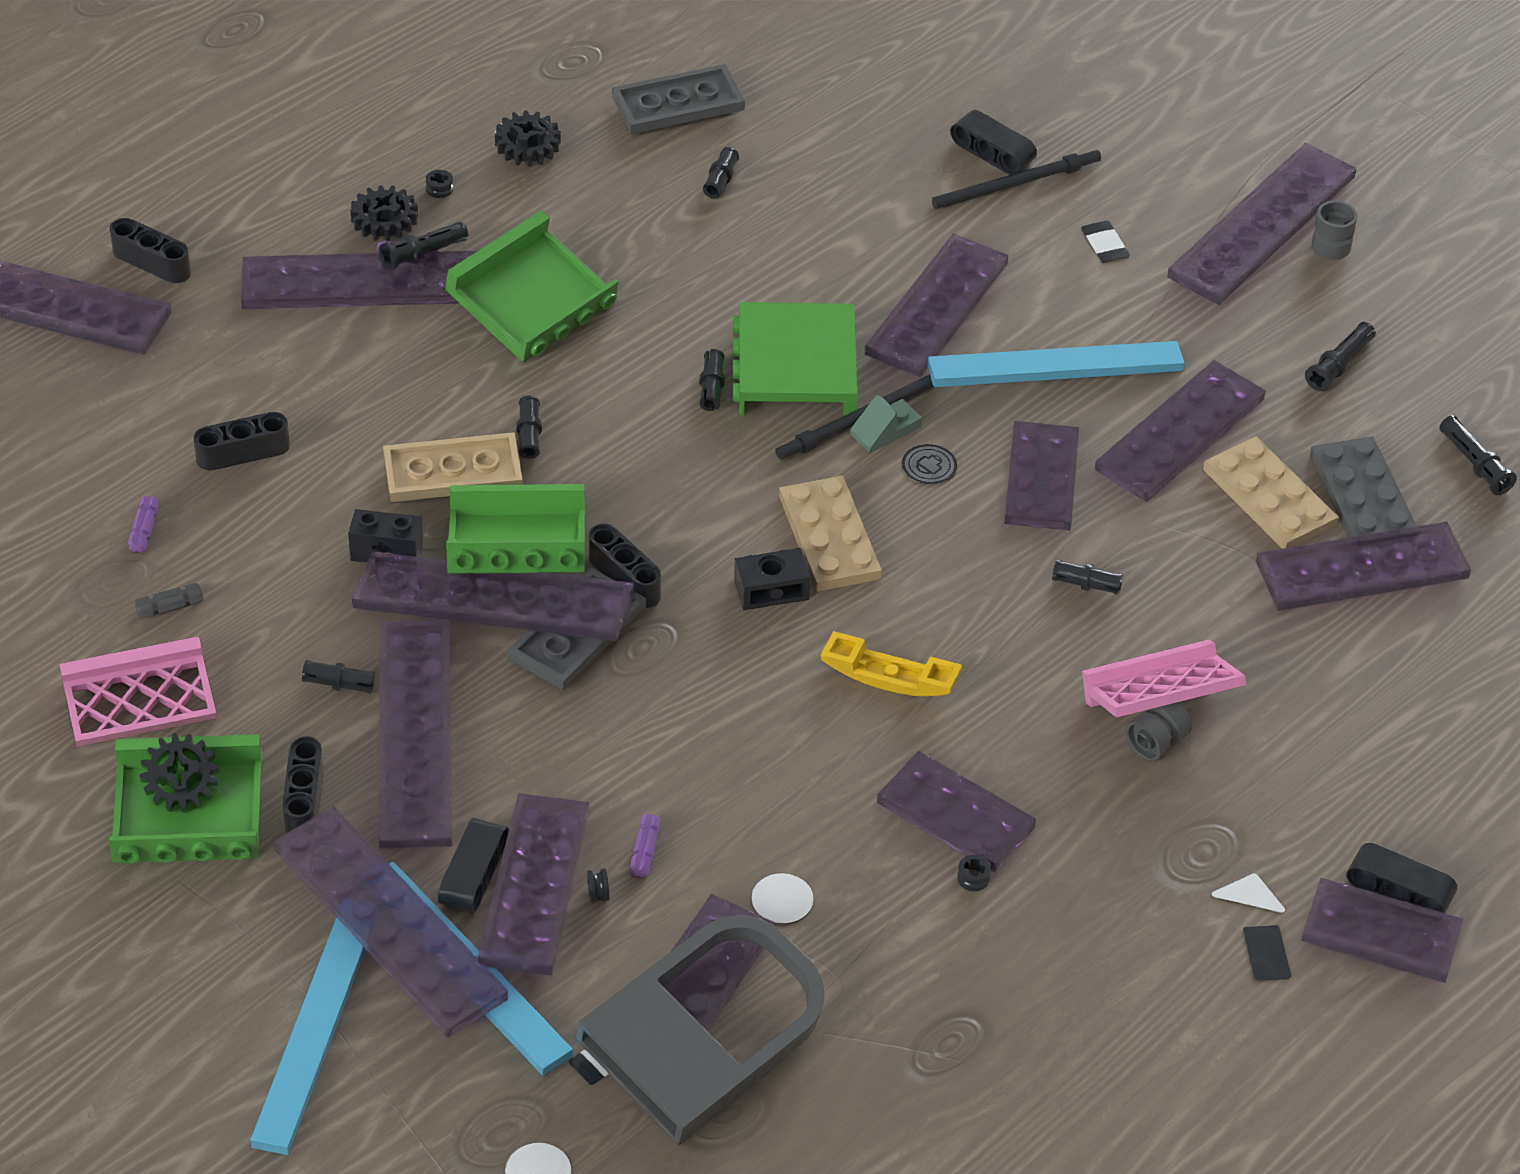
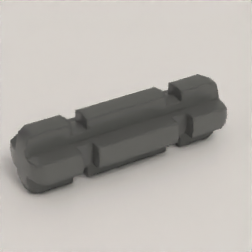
(168, 600)

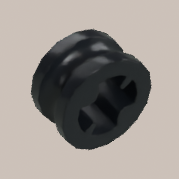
(439, 190)
(977, 863)
(598, 885)

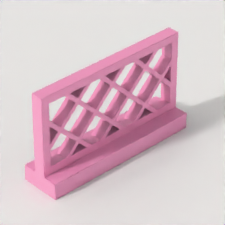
(126, 668)
(1160, 679)

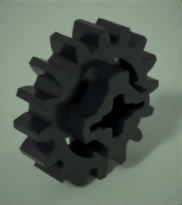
(527, 138)
(384, 213)
(193, 772)

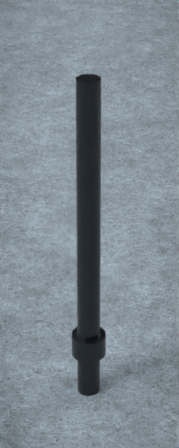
(1069, 163)
(808, 439)

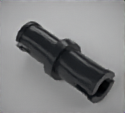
(721, 172)
(712, 379)
(529, 427)
(1087, 577)
(338, 676)

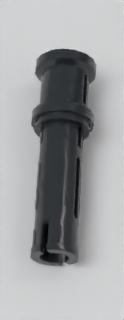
(412, 248)
(1334, 362)
(1485, 463)

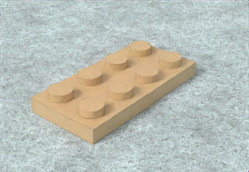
(430, 467)
(1270, 493)
(830, 533)

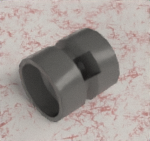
(1334, 229)
(1157, 729)

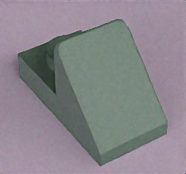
(884, 423)

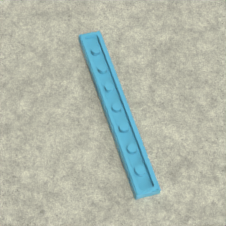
(1055, 363)
(514, 1017)
(309, 1042)

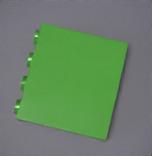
(529, 288)
(795, 353)
(516, 529)
(220, 829)

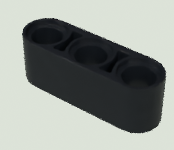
(993, 142)
(150, 250)
(241, 441)
(624, 562)
(303, 782)
(473, 865)
(1401, 878)

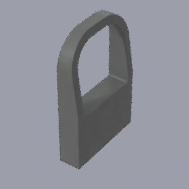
(667, 1056)

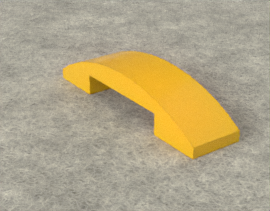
(888, 672)

